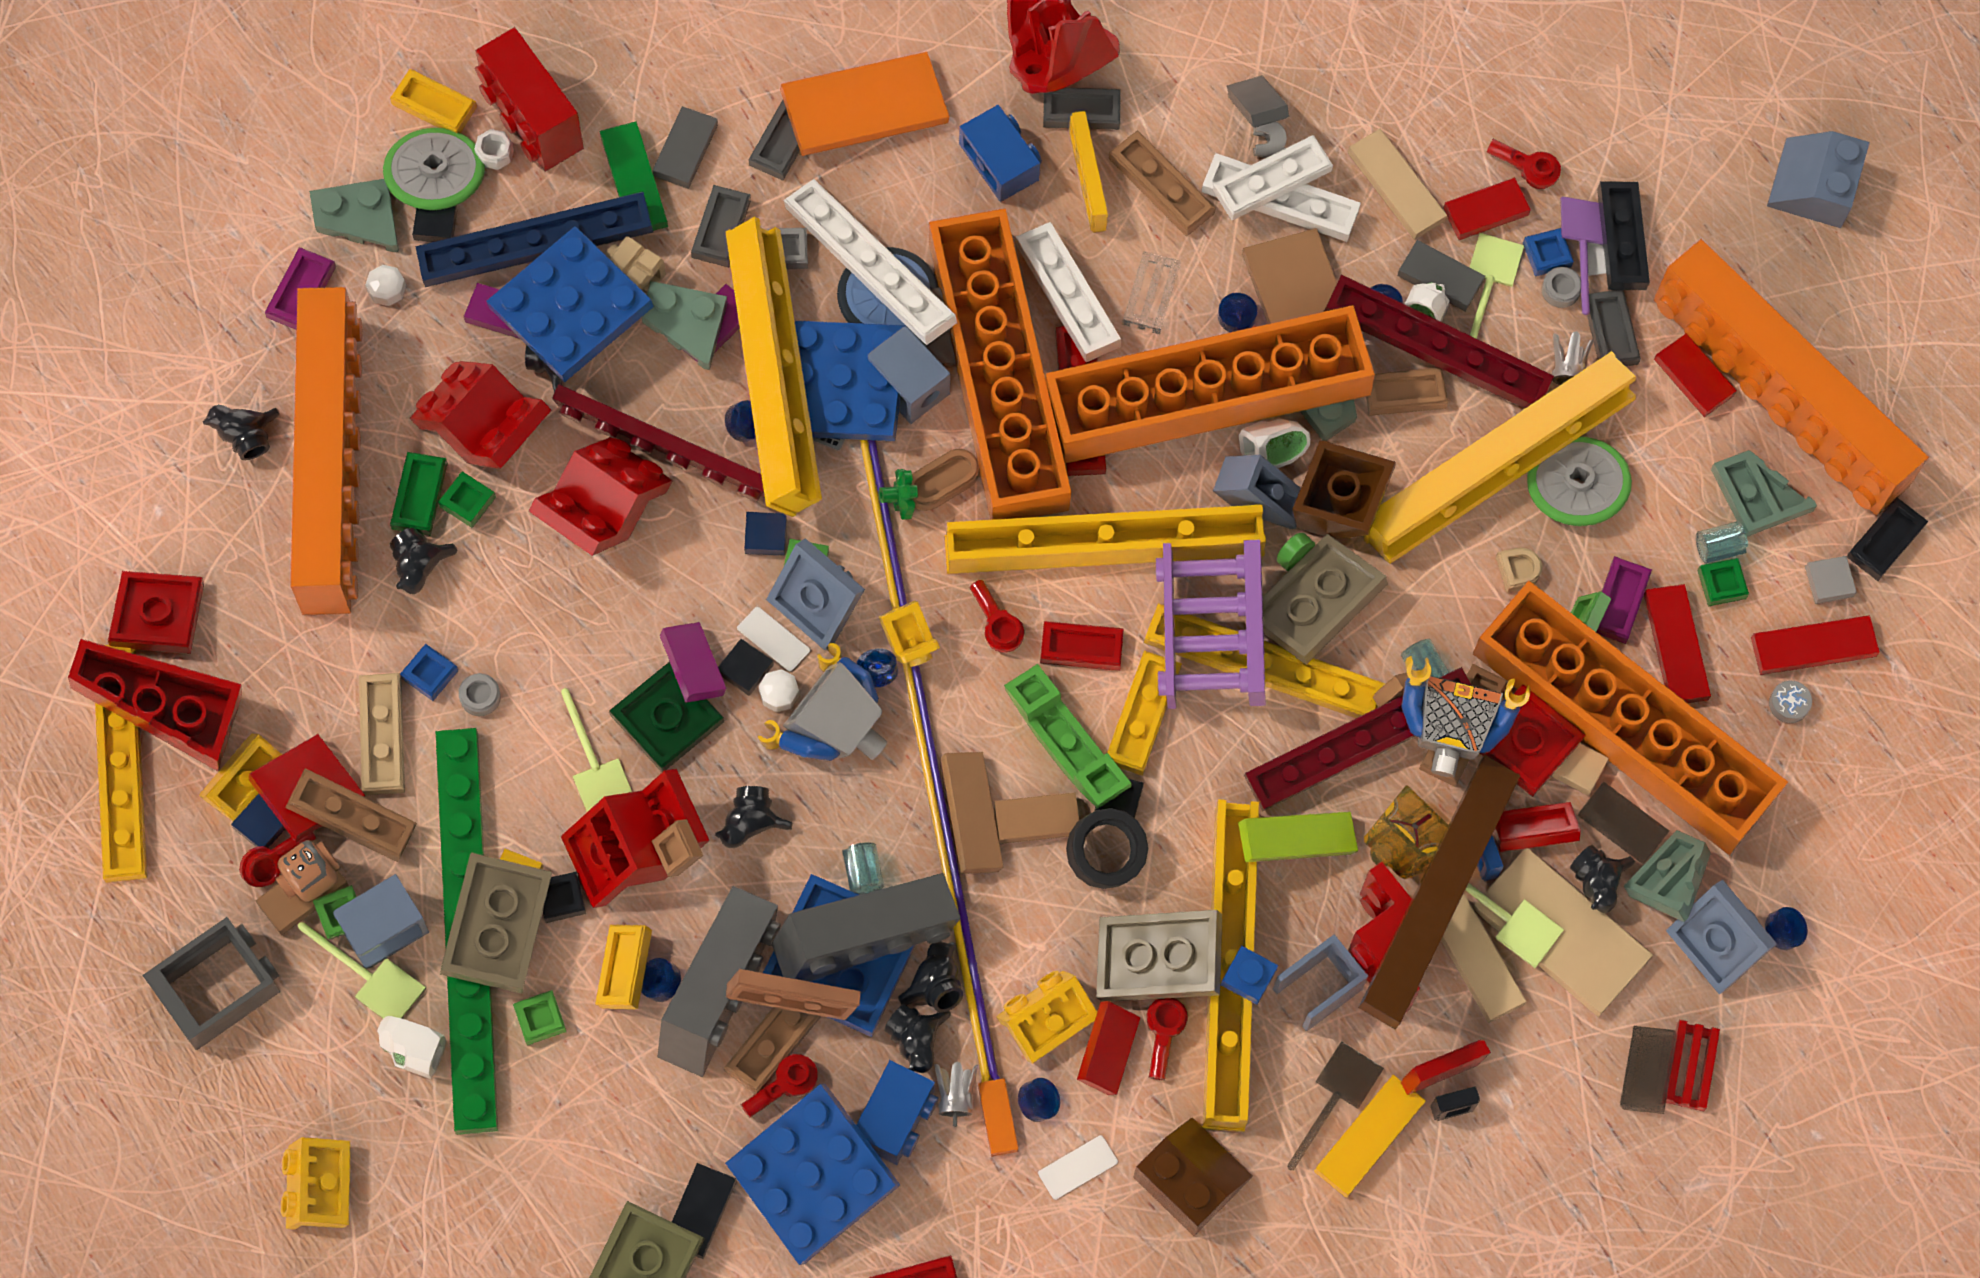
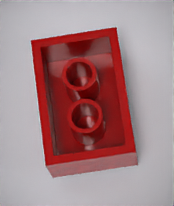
(528, 100)

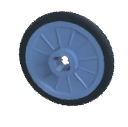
(862, 306)

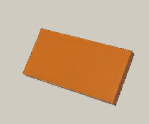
(864, 103)

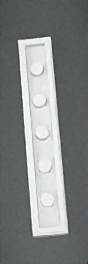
(870, 262)

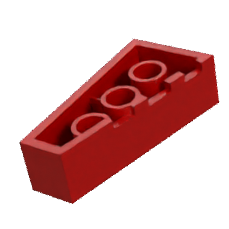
(161, 698)

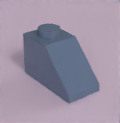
(1258, 482)

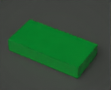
(419, 493)

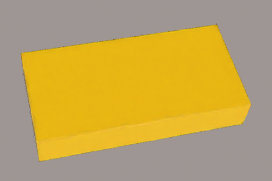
(433, 102)
(623, 967)

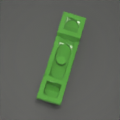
(1065, 738)

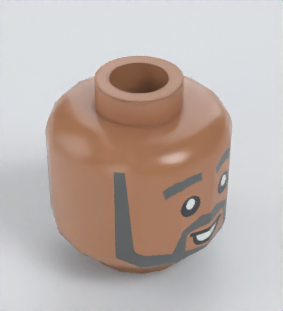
(307, 871)

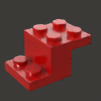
(479, 413)
(601, 495)
(615, 837)
(1386, 903)

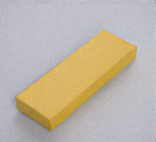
(1088, 172)
(1140, 716)
(1369, 1136)

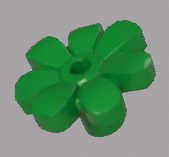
(901, 494)

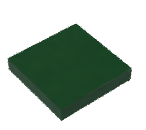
(662, 720)

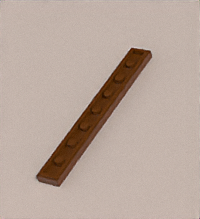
(1439, 893)

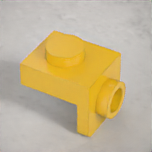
(909, 634)

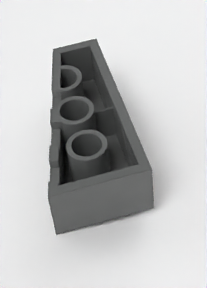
(864, 928)
(700, 1010)

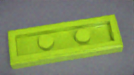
(1297, 836)

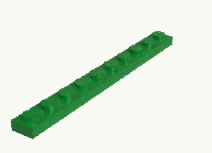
(467, 1001)

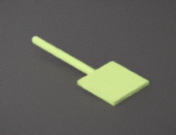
(1499, 263)
(601, 779)
(1526, 931)
(387, 990)

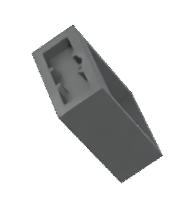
(193, 954)

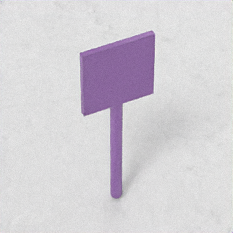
(1582, 223)

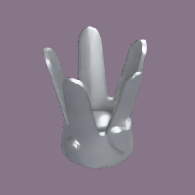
(1574, 360)
(956, 1095)

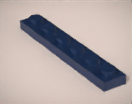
(528, 239)

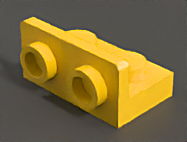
(1047, 1014)
(316, 1183)

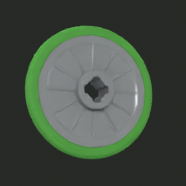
(410, 174)
(1583, 504)

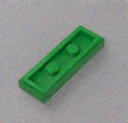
(632, 168)

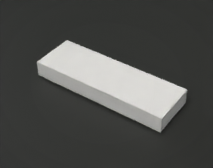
(1272, 177)

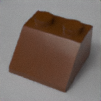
(1342, 491)
(1191, 1175)

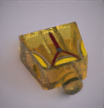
(1406, 835)

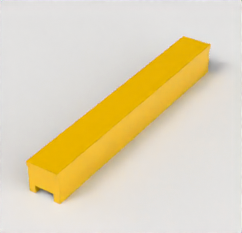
(773, 368)
(1501, 457)
(1101, 538)
(1229, 1013)

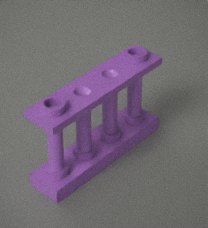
(1248, 641)

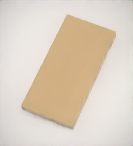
(1592, 954)

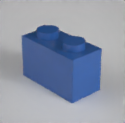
(1000, 152)
(896, 1110)

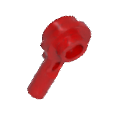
(1538, 169)
(1003, 630)
(260, 863)
(1166, 1020)
(795, 1077)

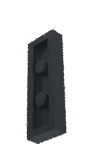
(1623, 235)

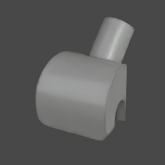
(1275, 137)

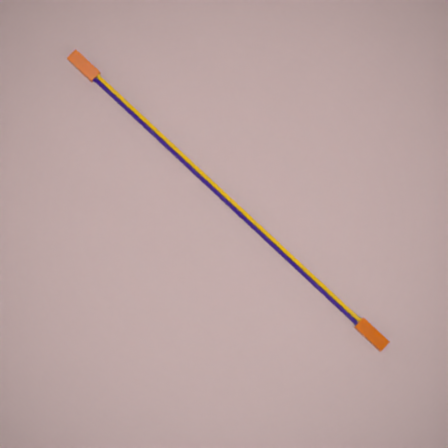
(992, 1093)

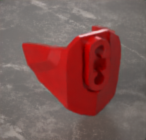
(1056, 44)

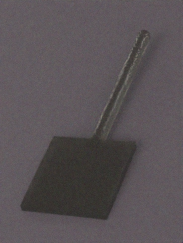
(1348, 1077)

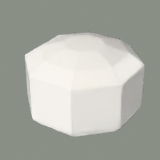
(494, 149)
(385, 285)
(779, 690)

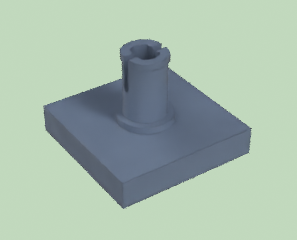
(815, 593)
(1721, 937)

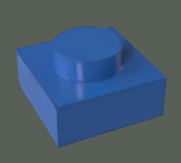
(1249, 975)

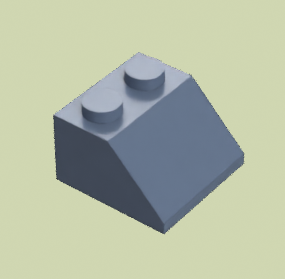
(1819, 176)

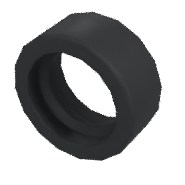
(1137, 841)

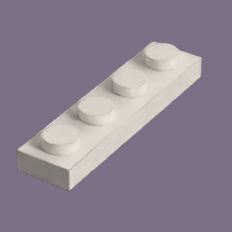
(1303, 206)
(1068, 292)

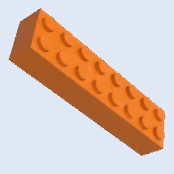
(999, 366)
(1789, 378)
(1210, 384)
(325, 450)
(1631, 717)

